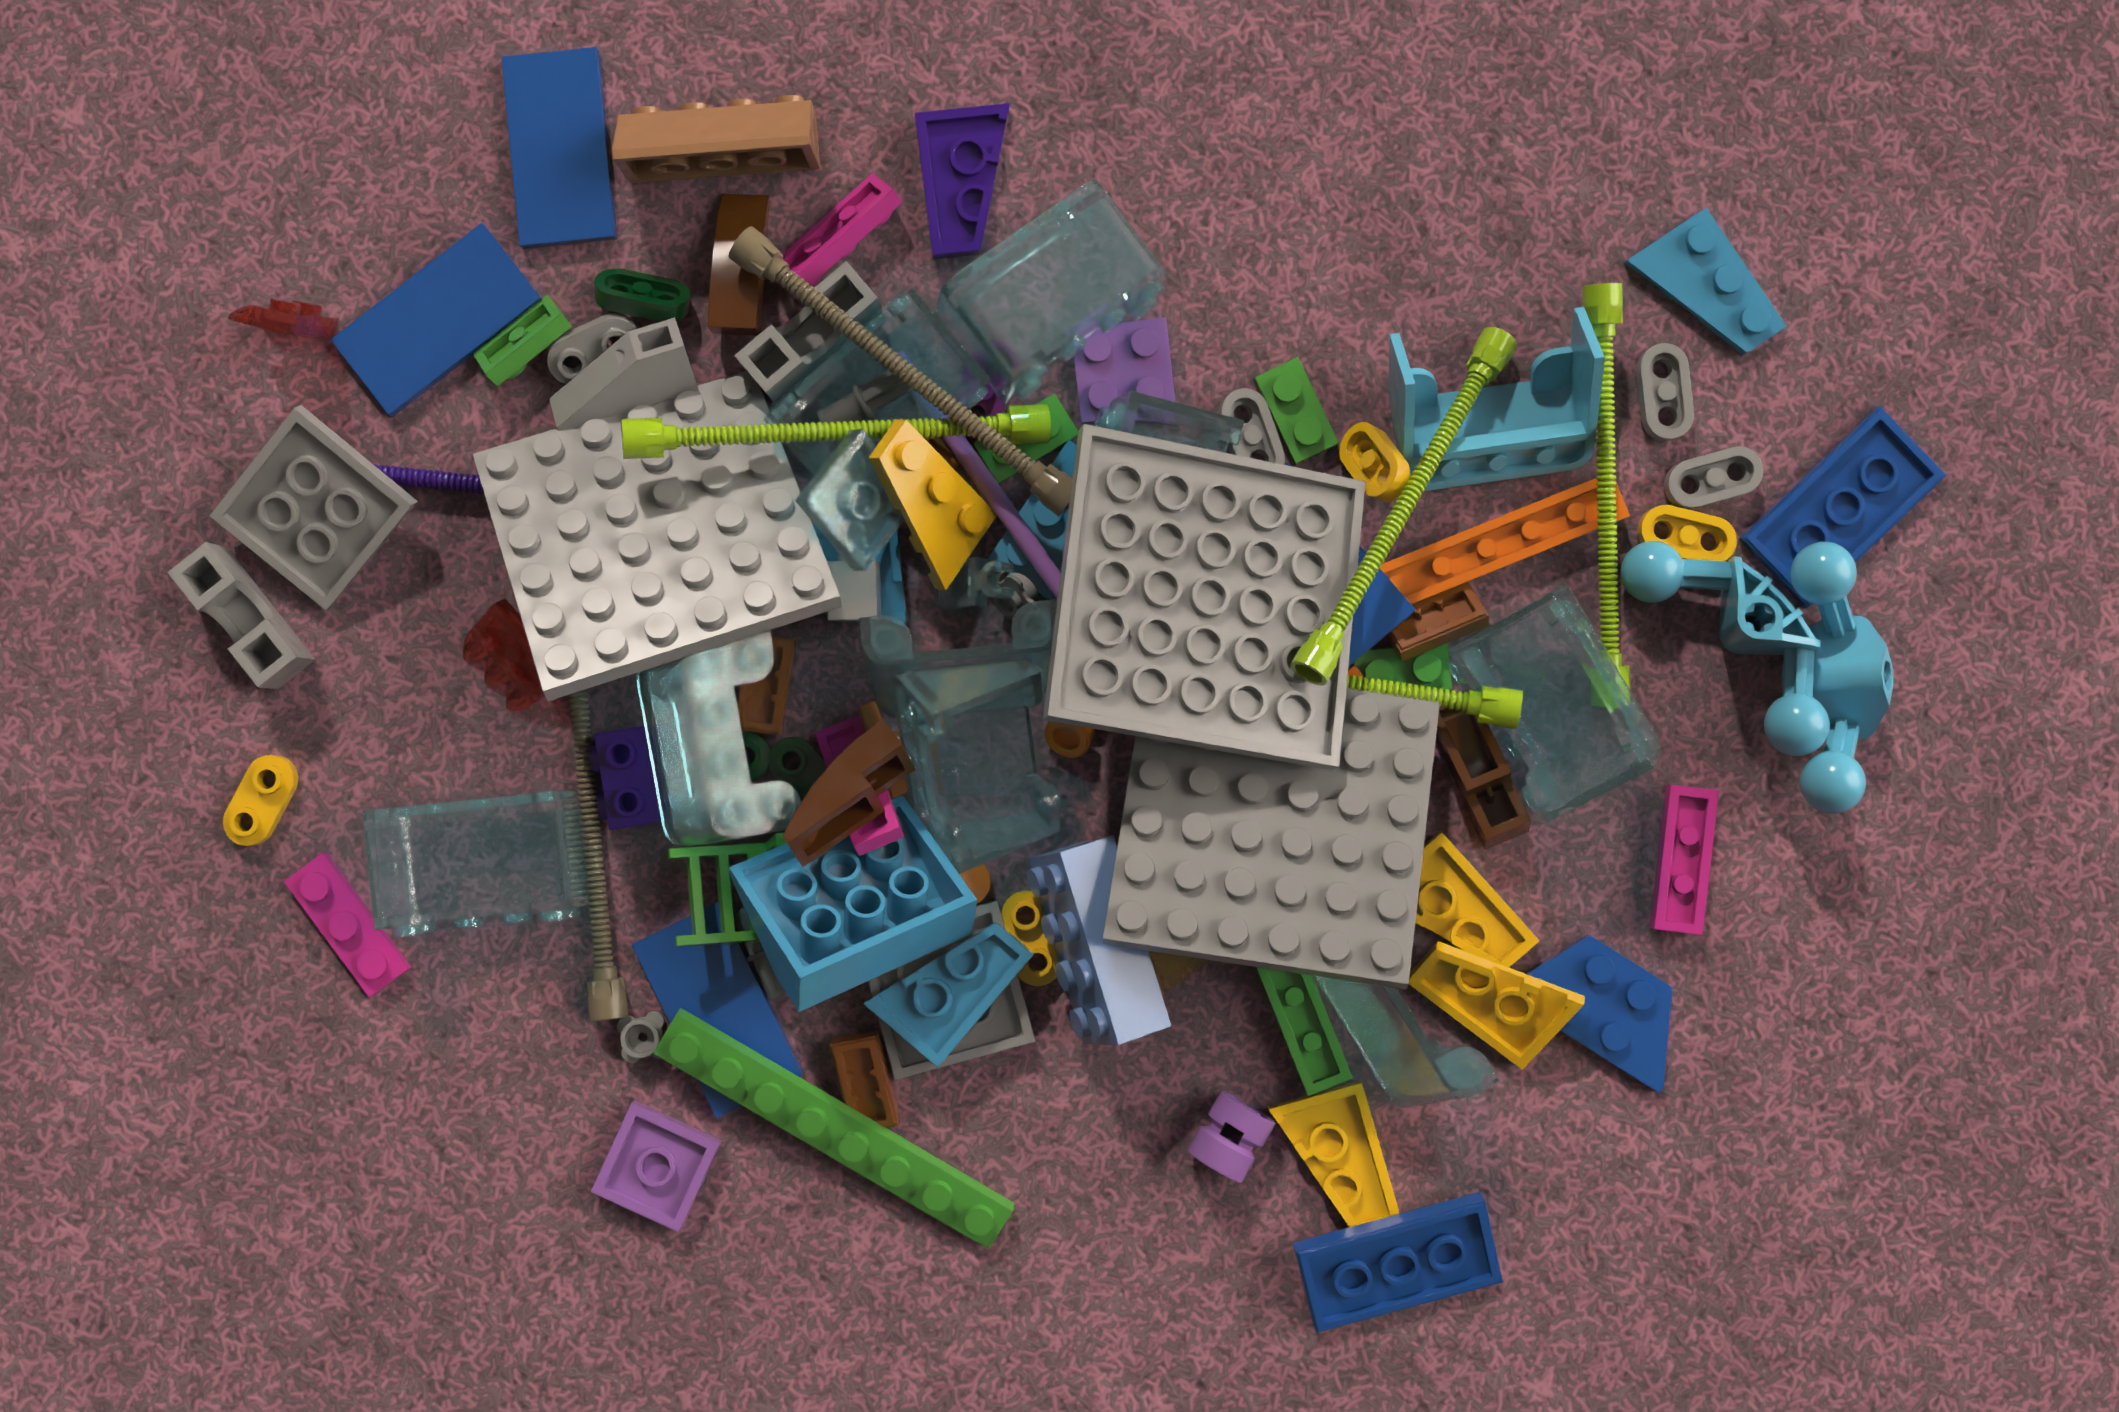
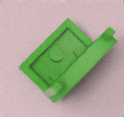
(692, 854)

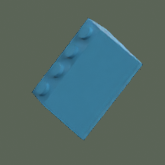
(853, 913)

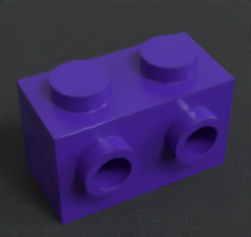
(626, 778)

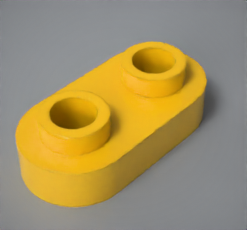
(1374, 459)
(1686, 532)
(259, 801)
(1031, 936)

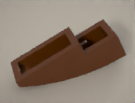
(733, 292)
(1481, 777)
(847, 793)

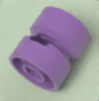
(1223, 1151)

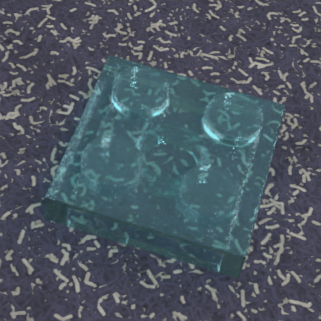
(851, 502)

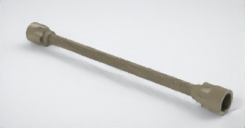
(760, 257)
(606, 990)

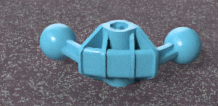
(1849, 676)
(1795, 721)

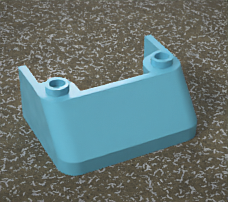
(1511, 427)

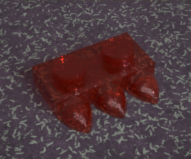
(287, 317)
(504, 640)

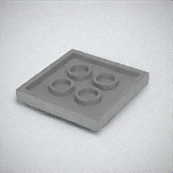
(313, 507)
(1000, 1028)

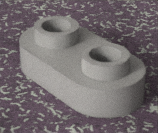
(586, 343)
(1665, 393)
(1260, 432)
(1712, 478)

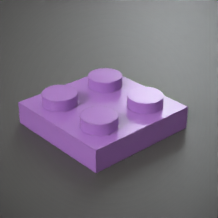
(1121, 361)
(656, 1166)

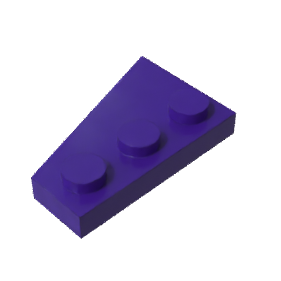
(958, 174)

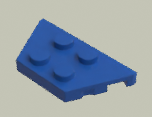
(1622, 1011)

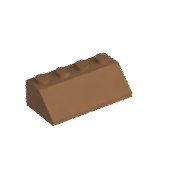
(717, 140)

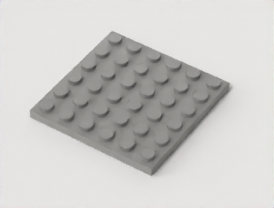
(651, 554)
(1193, 594)
(1281, 856)

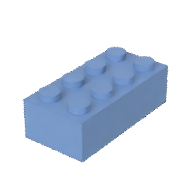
(1108, 985)

